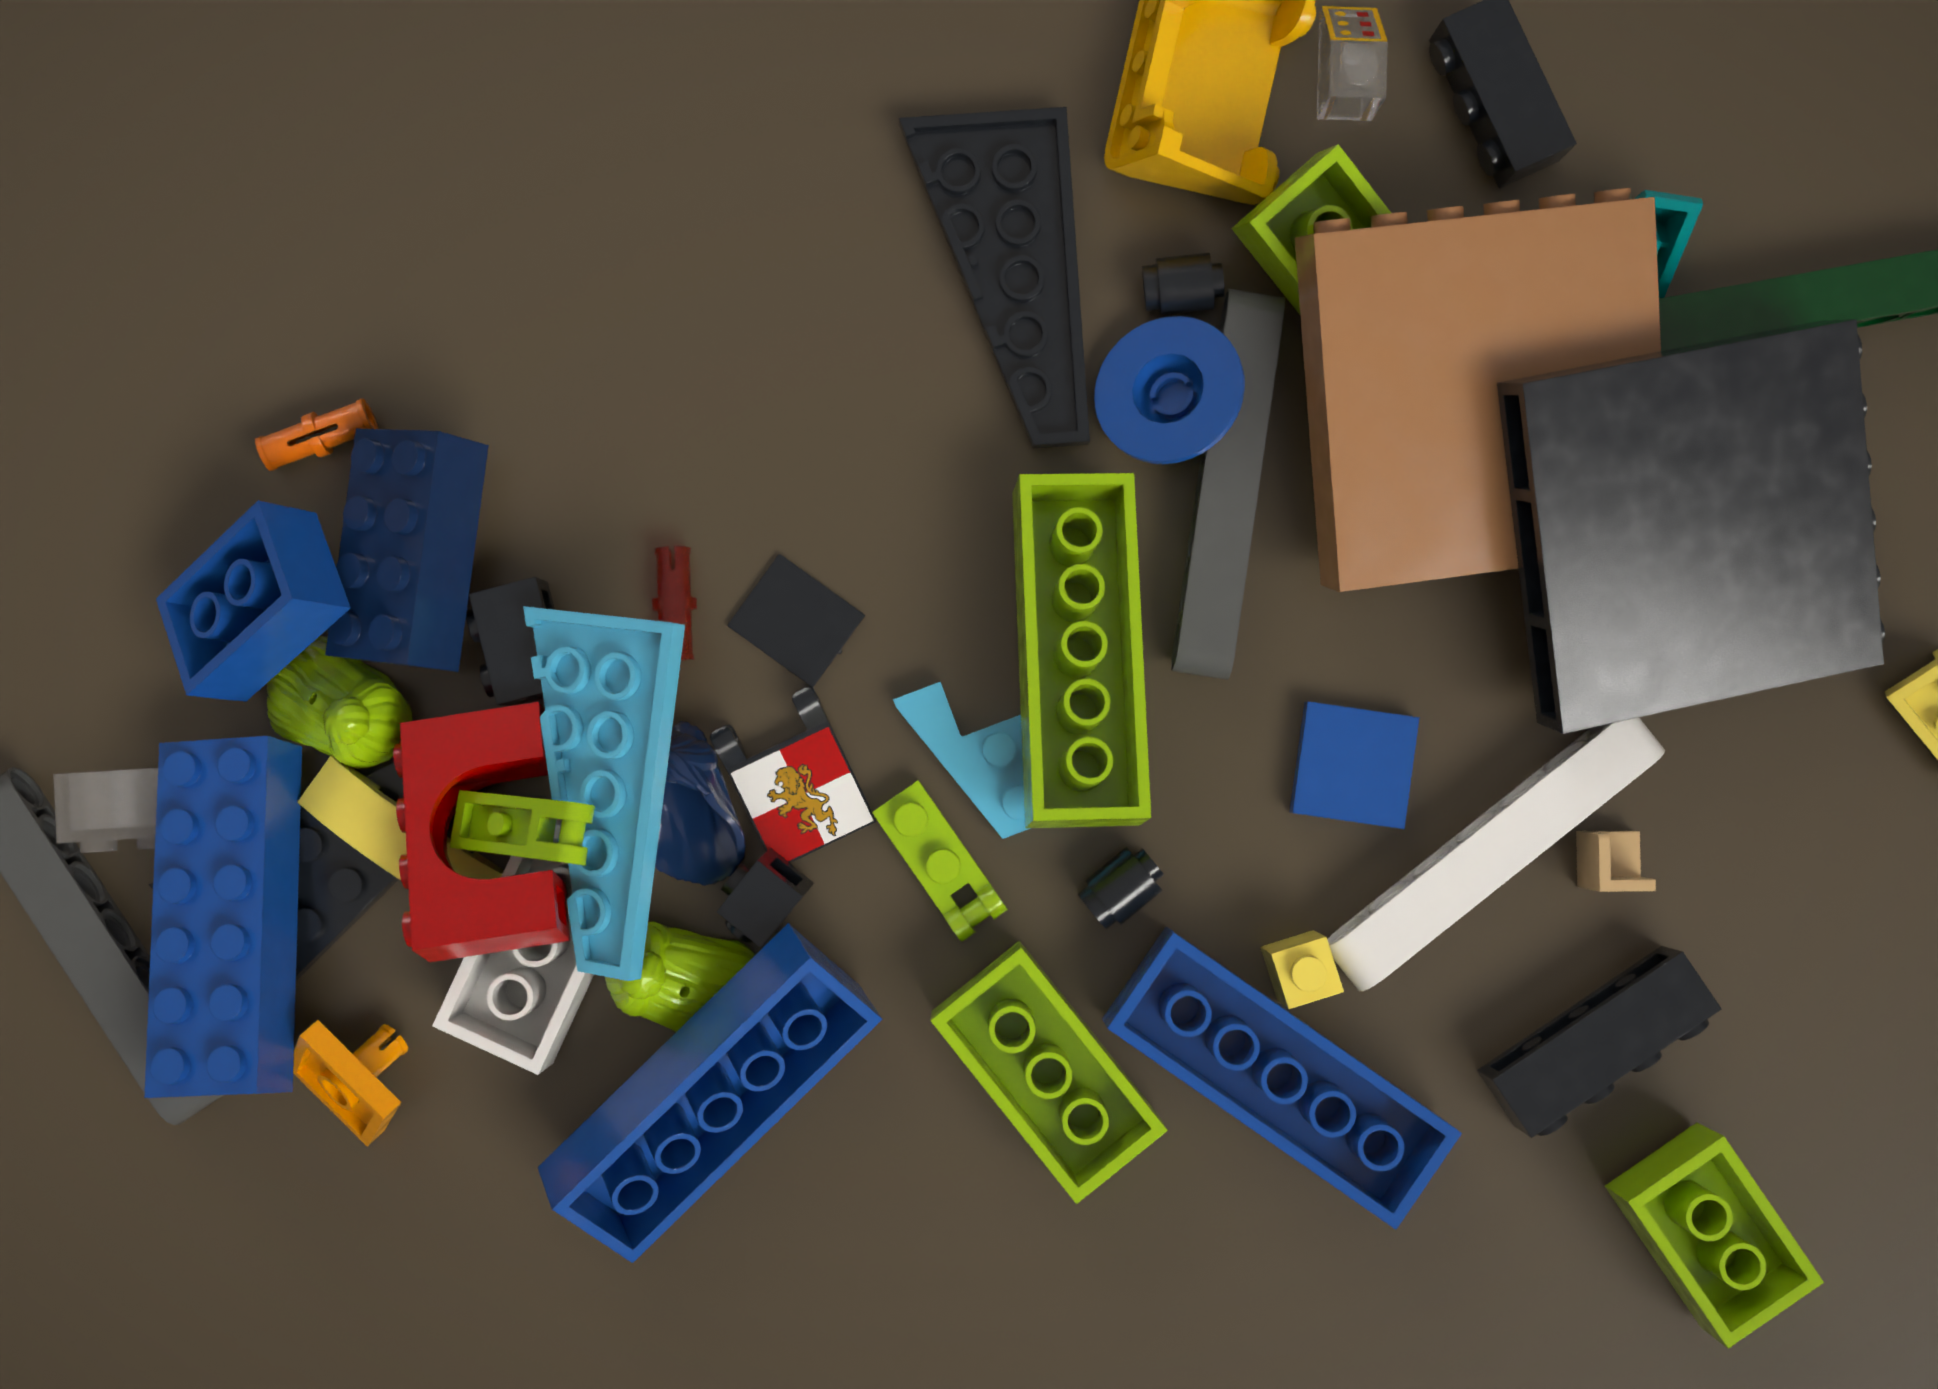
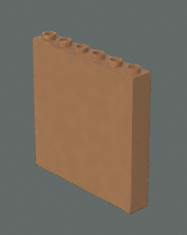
(1407, 358)

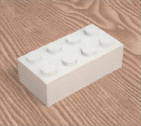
(518, 998)

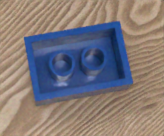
(252, 602)

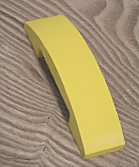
(368, 821)

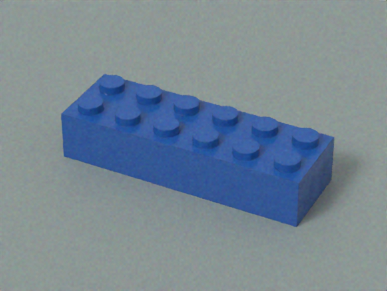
(224, 918)
(1281, 1077)
(707, 1095)

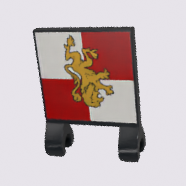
(800, 789)

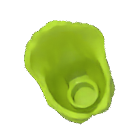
(337, 707)
(678, 975)

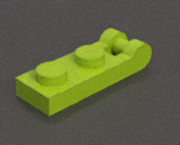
(521, 826)
(938, 858)

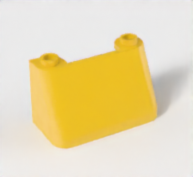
(1201, 94)

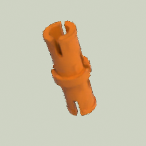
(281, 446)

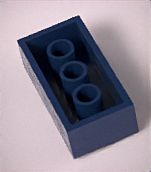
(408, 547)

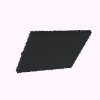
(796, 620)

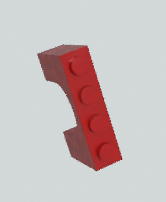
(449, 911)

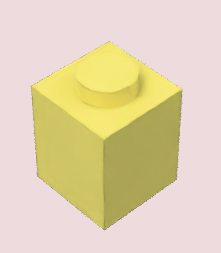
(1302, 969)

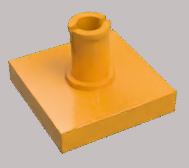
(349, 1080)

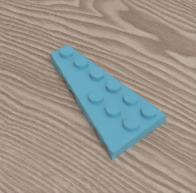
(608, 746)

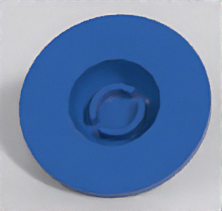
(1169, 390)

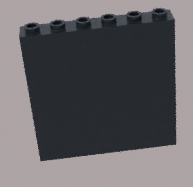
(1693, 523)

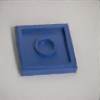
(1354, 765)

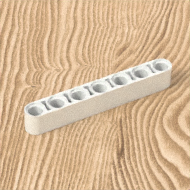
(1492, 850)

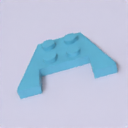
(982, 763)

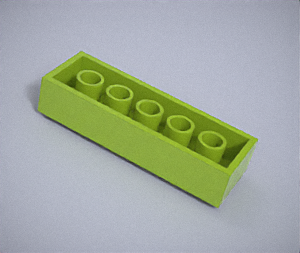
(1080, 651)

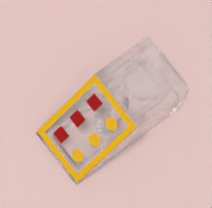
(1351, 63)

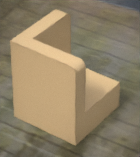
(1610, 861)

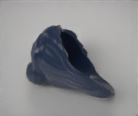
(698, 823)

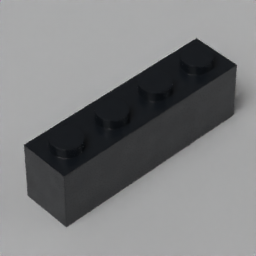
(1600, 1041)

